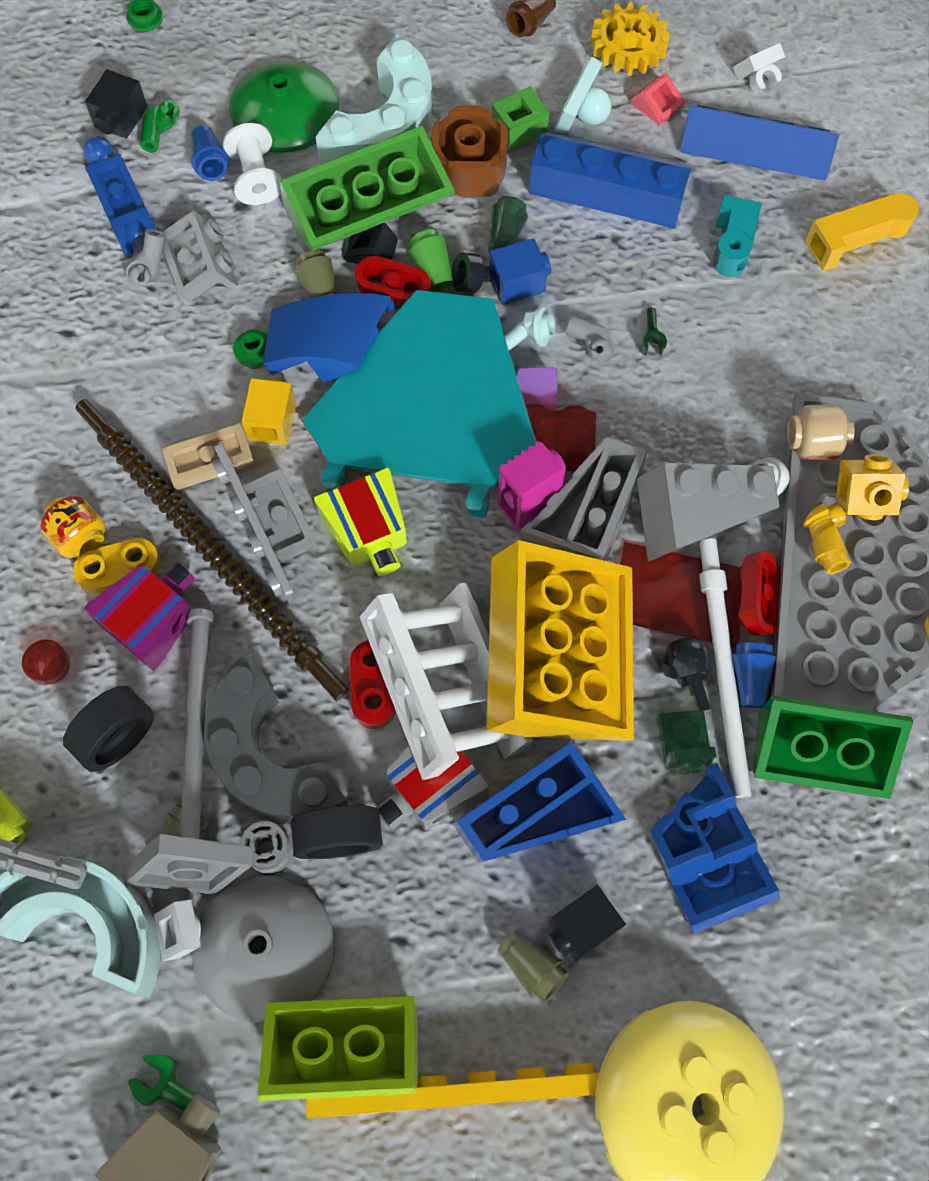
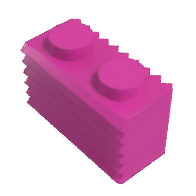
(529, 483)

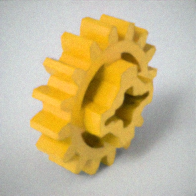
(630, 38)

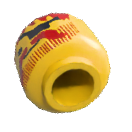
(72, 526)

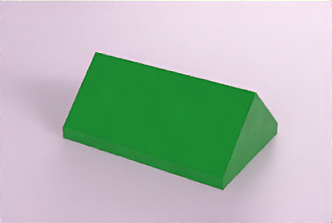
(830, 746)

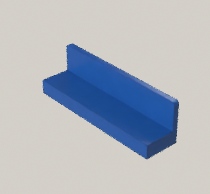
(759, 141)

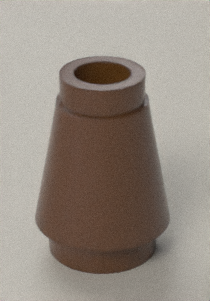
(529, 15)

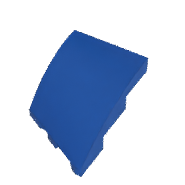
(325, 333)
(712, 855)

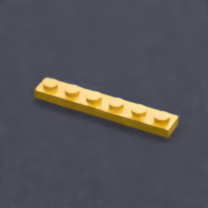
(479, 1089)

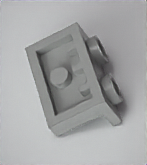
(197, 256)

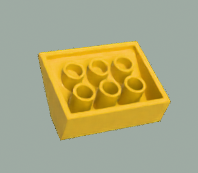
(560, 645)

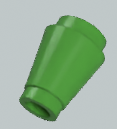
(431, 256)

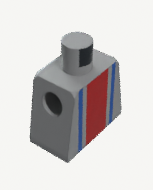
(430, 799)

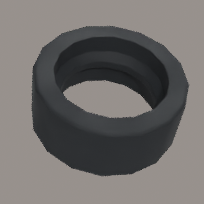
(108, 728)
(336, 832)

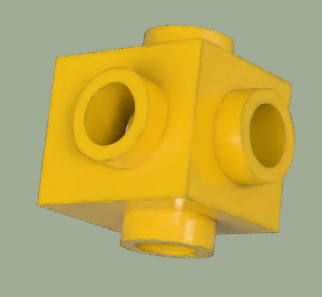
(871, 487)

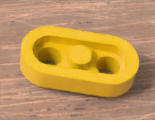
(114, 564)

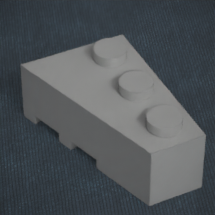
(700, 500)
(592, 504)

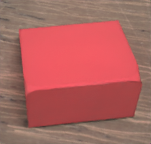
(659, 99)

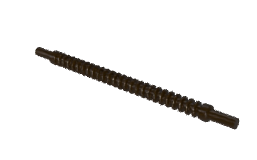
(307, 656)

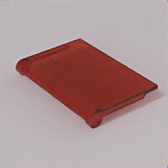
(670, 594)

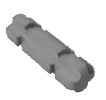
(42, 865)

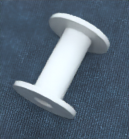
(248, 144)

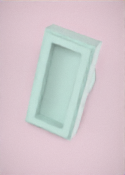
(589, 103)

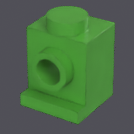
(523, 116)

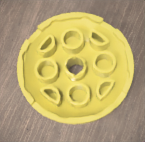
(650, 1090)

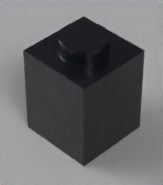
(116, 104)
(584, 924)

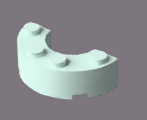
(407, 84)
(114, 910)

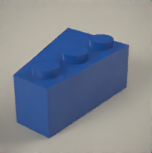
(539, 807)

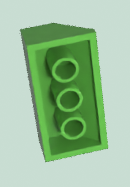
(365, 188)

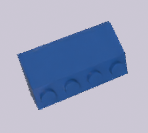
(609, 178)

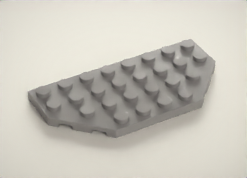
(863, 629)

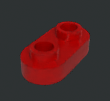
(394, 277)
(759, 593)
(368, 683)

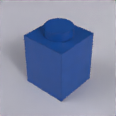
(519, 271)

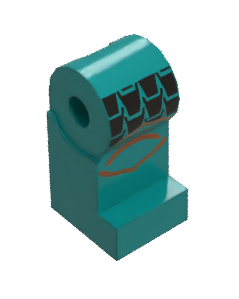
(740, 221)

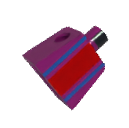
(144, 611)

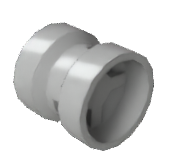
(274, 853)

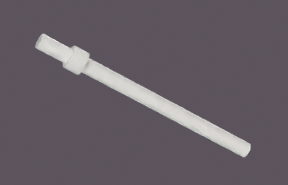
(713, 584)

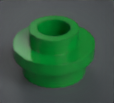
(144, 15)
(250, 358)

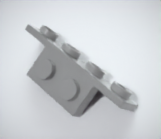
(274, 516)

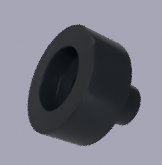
(469, 272)

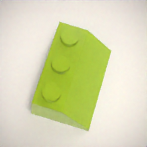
(339, 1048)

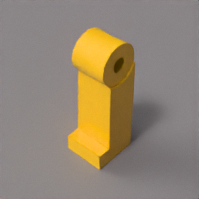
(860, 226)

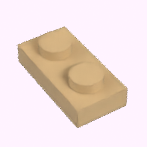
(191, 459)

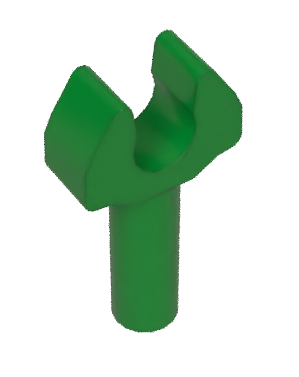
(167, 1086)

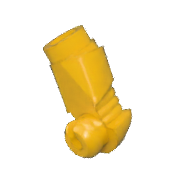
(827, 542)

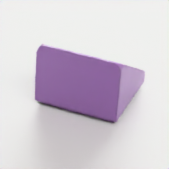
(538, 386)

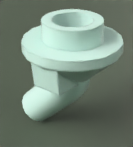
(536, 325)

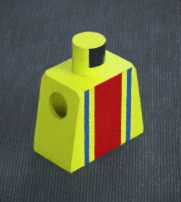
(365, 521)

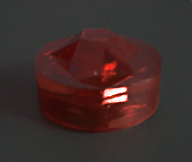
(45, 662)

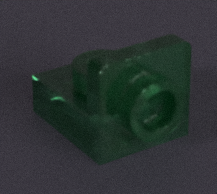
(685, 741)

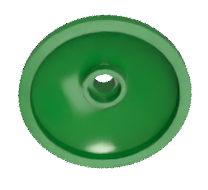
(287, 100)

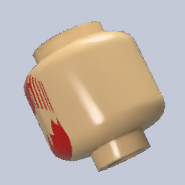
(820, 432)

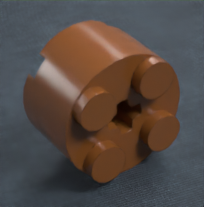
(472, 150)

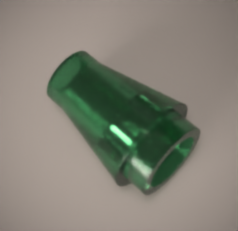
(507, 221)

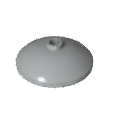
(296, 952)

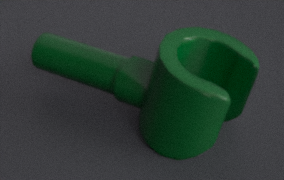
(653, 334)

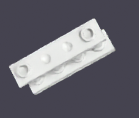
(409, 688)

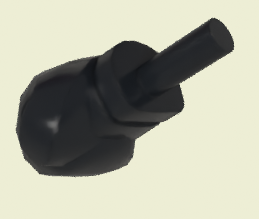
(690, 663)

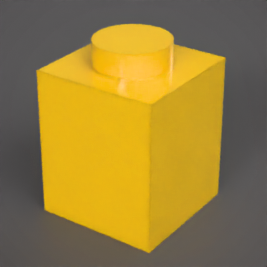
(269, 411)

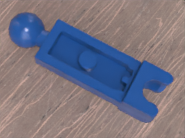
(116, 193)

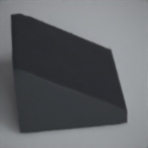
(371, 242)

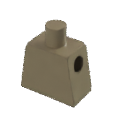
(168, 1147)

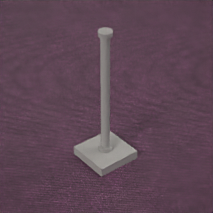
(187, 861)

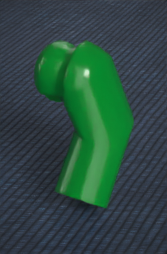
(156, 122)

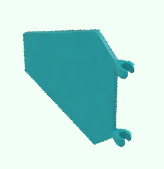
(428, 400)

